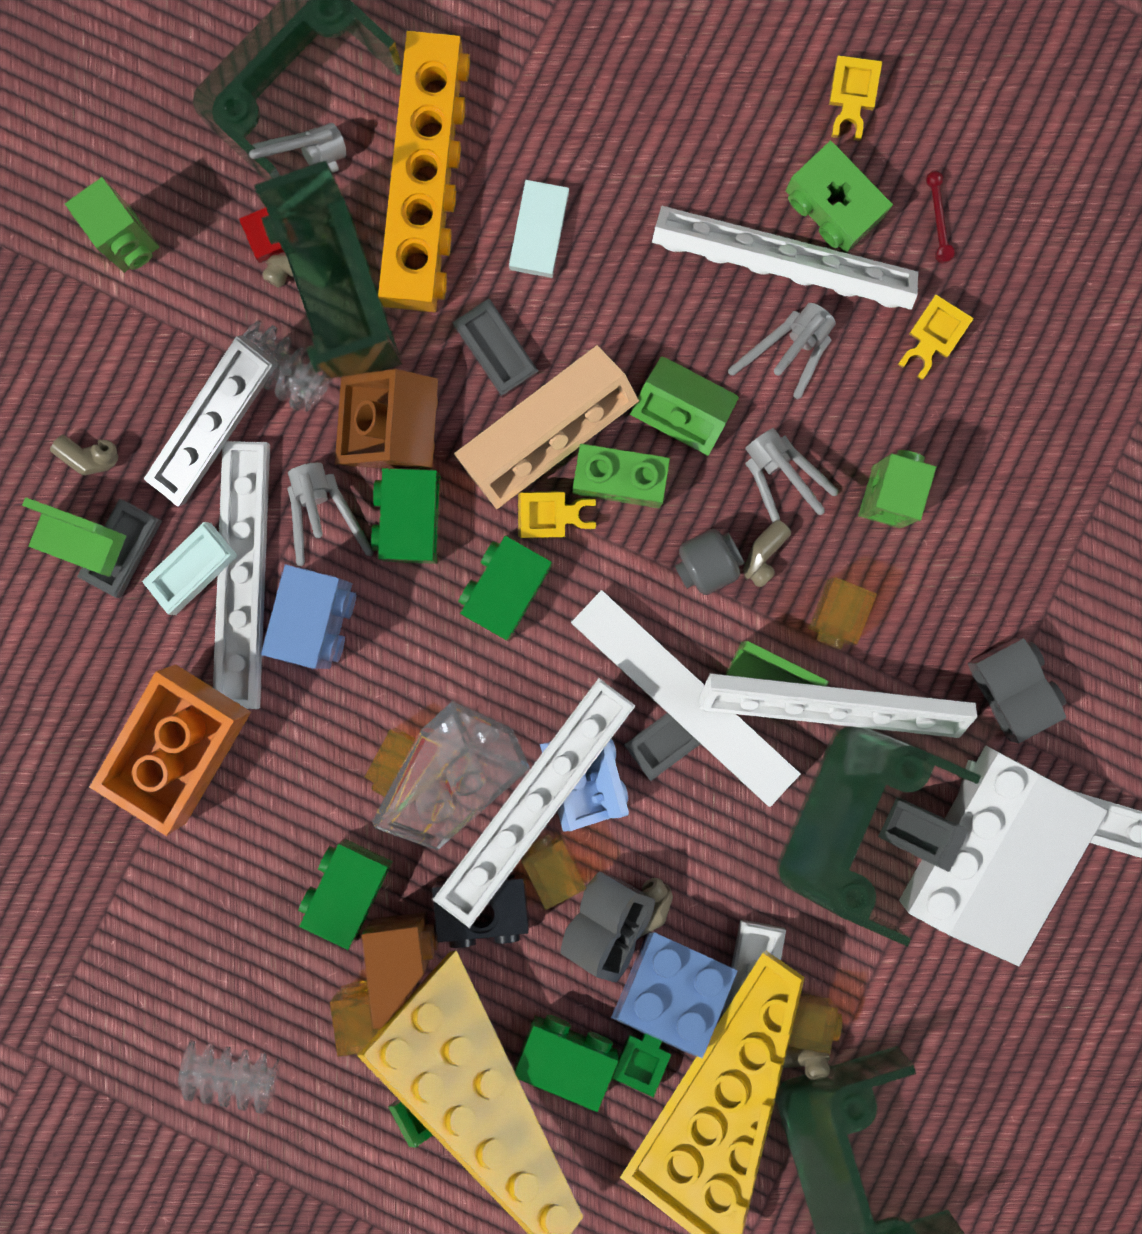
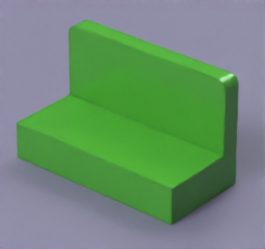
(684, 405)
(75, 539)
(758, 663)

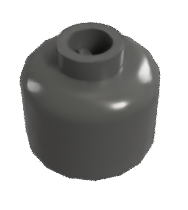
(709, 561)

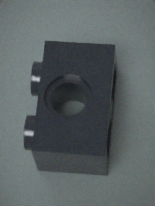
(506, 926)

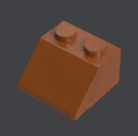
(386, 420)
(395, 960)

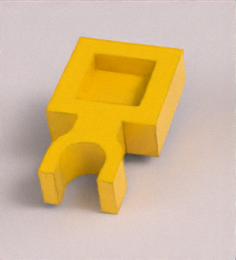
(854, 89)
(937, 331)
(546, 514)

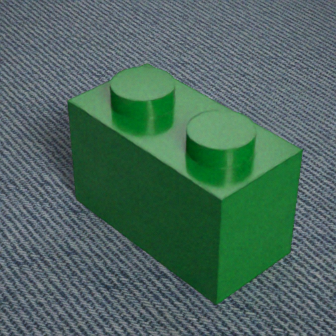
(407, 516)
(505, 587)
(344, 893)
(566, 1061)

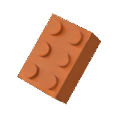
(170, 749)

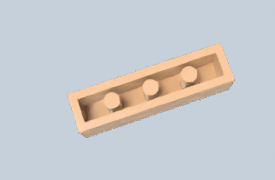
(547, 426)

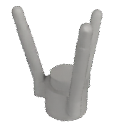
(316, 145)
(808, 331)
(775, 453)
(309, 489)

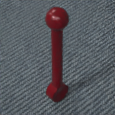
(945, 251)

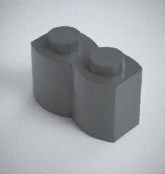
(1018, 689)
(607, 926)

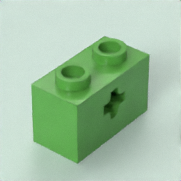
(834, 175)
(112, 226)
(620, 476)
(897, 489)

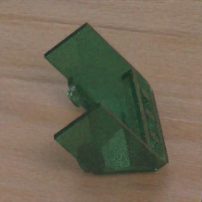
(230, 91)
(329, 271)
(838, 814)
(817, 1126)

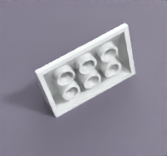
(1012, 862)

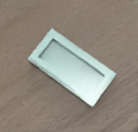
(539, 228)
(189, 568)

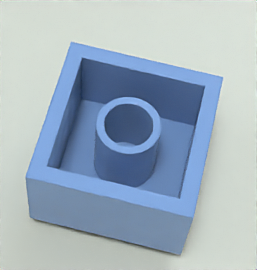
(308, 618)
(674, 994)

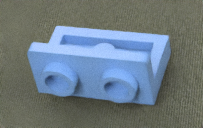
(596, 795)

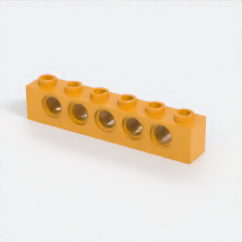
(425, 60)

